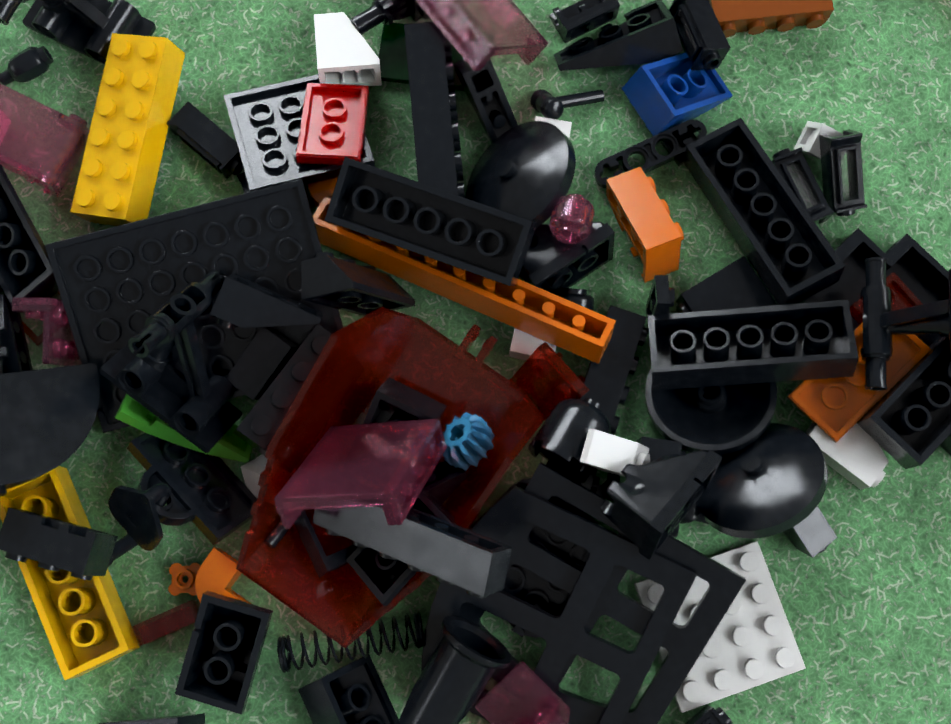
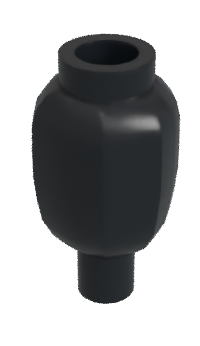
(27, 65)

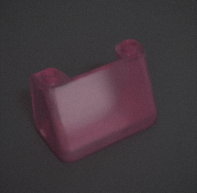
(39, 141)

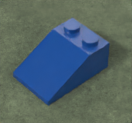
(672, 93)

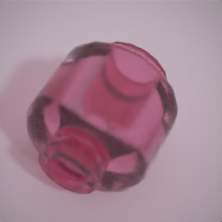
(572, 219)

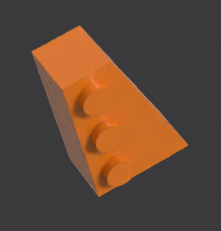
(645, 222)

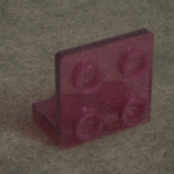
(58, 339)
(522, 700)

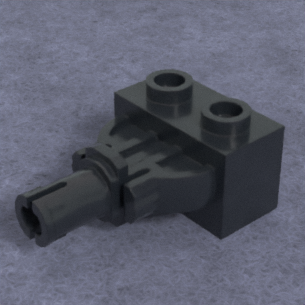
(386, 12)

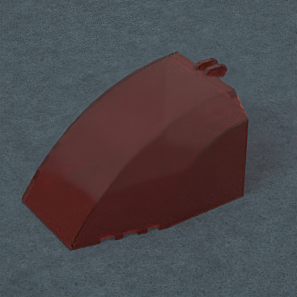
(340, 394)

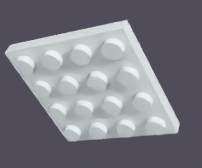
(749, 643)

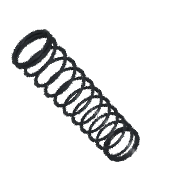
(283, 643)

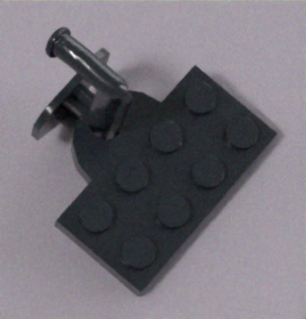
(195, 490)

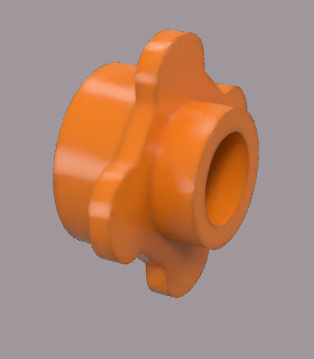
(178, 572)

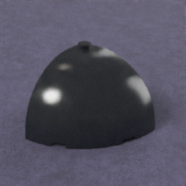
(44, 419)

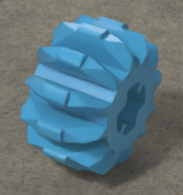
(467, 441)

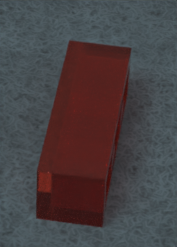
(166, 623)

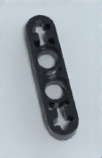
(647, 150)

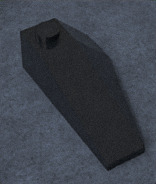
(642, 39)

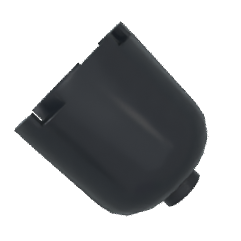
(565, 433)

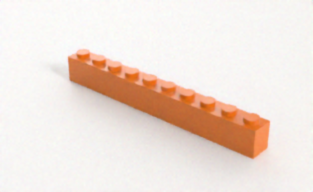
(518, 306)

